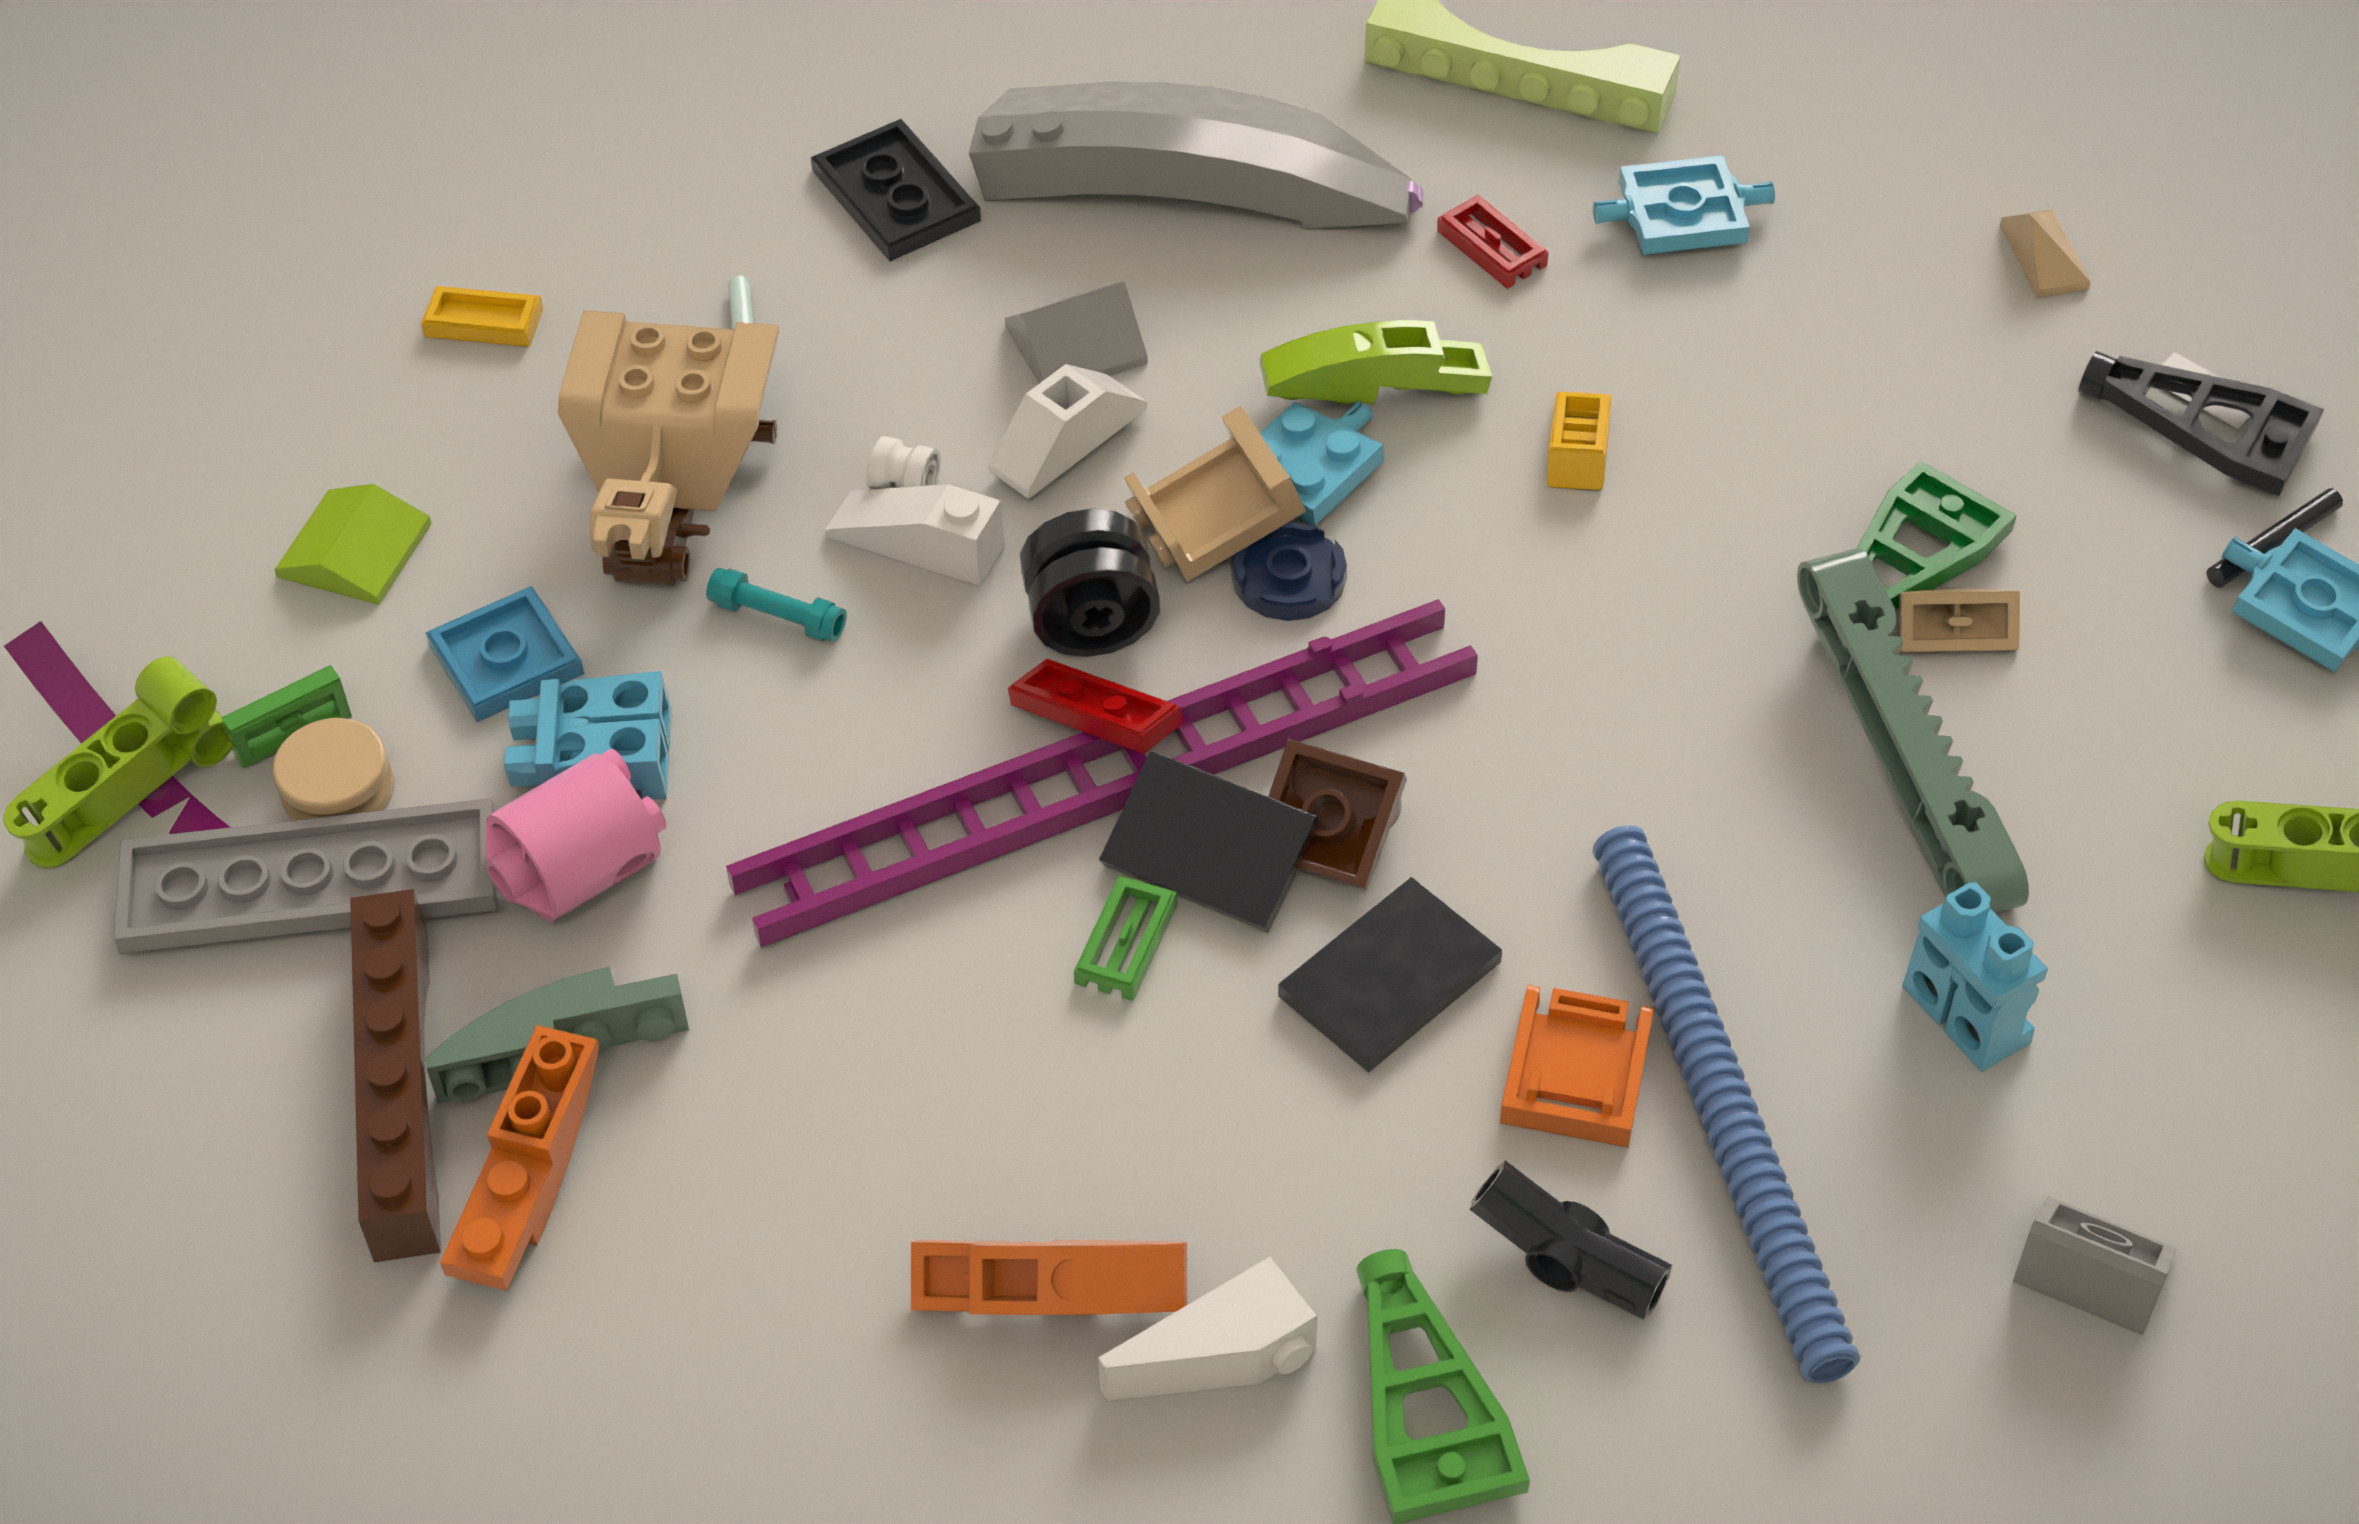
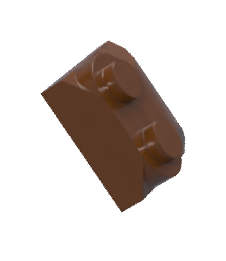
(1352, 802)

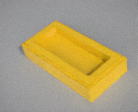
(482, 316)

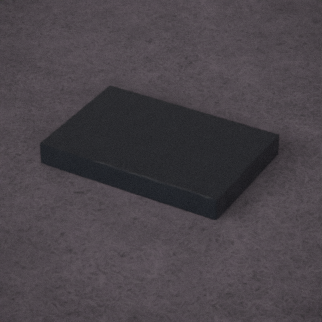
(895, 189)
(1209, 840)
(1389, 974)

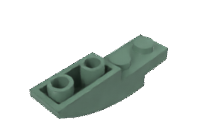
(588, 1004)

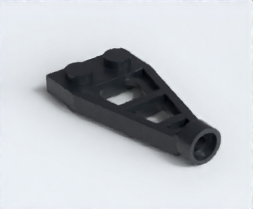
(2264, 455)

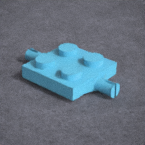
(1684, 204)
(1323, 455)
(2301, 596)

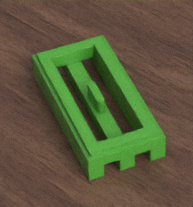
(266, 723)
(1110, 976)

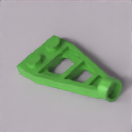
(1446, 1468)

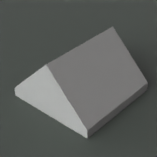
(1084, 331)
(2094, 1264)

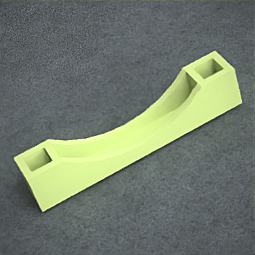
(1613, 84)

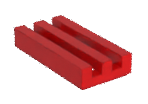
(1485, 244)

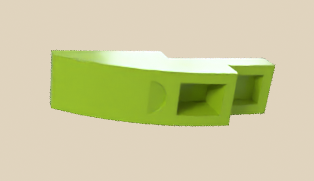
(1359, 358)

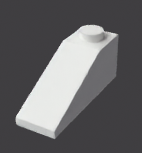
(924, 527)
(1218, 1341)

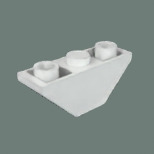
(1060, 426)

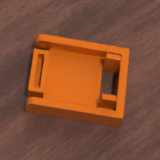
(1579, 1059)

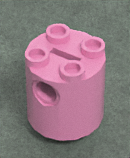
(572, 837)

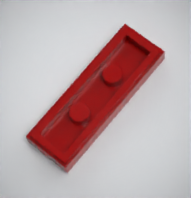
(1095, 706)

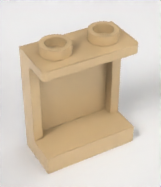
(1216, 501)

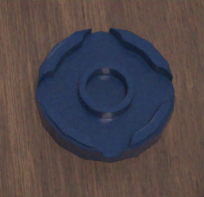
(1290, 573)

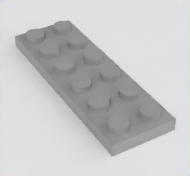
(299, 874)

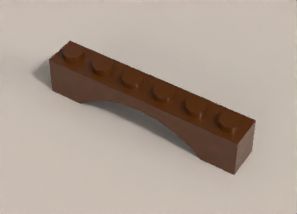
(392, 1116)

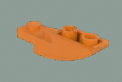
(526, 1160)
(1049, 1277)

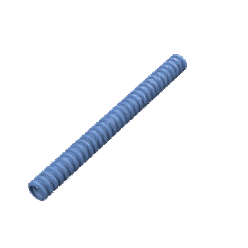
(1726, 1108)

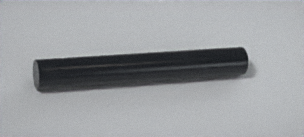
(2301, 519)

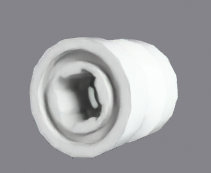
(900, 466)

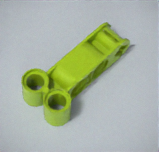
(120, 763)
(2286, 845)

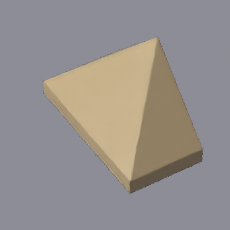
(2045, 253)
(1959, 620)

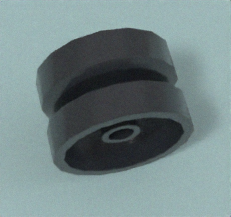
(1089, 582)

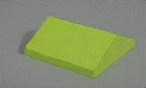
(355, 543)

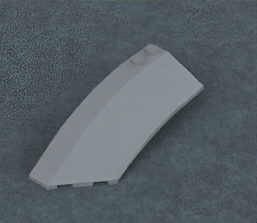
(1183, 146)

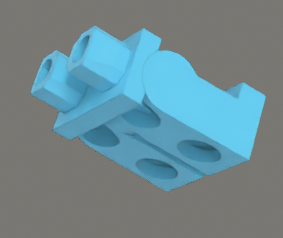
(590, 718)
(1980, 975)

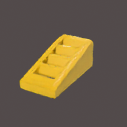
(1579, 444)

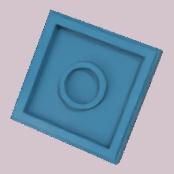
(503, 652)

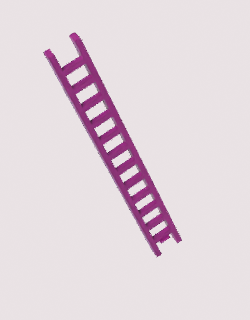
(1093, 802)

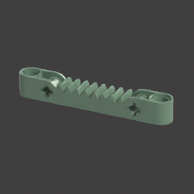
(1952, 823)

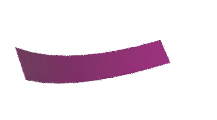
(86, 712)

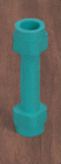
(820, 619)

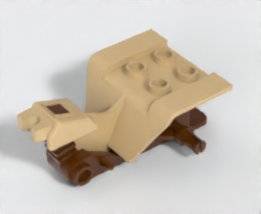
(661, 431)

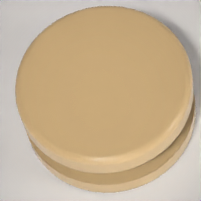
(333, 770)

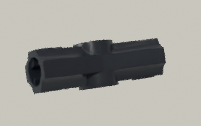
(1569, 1243)

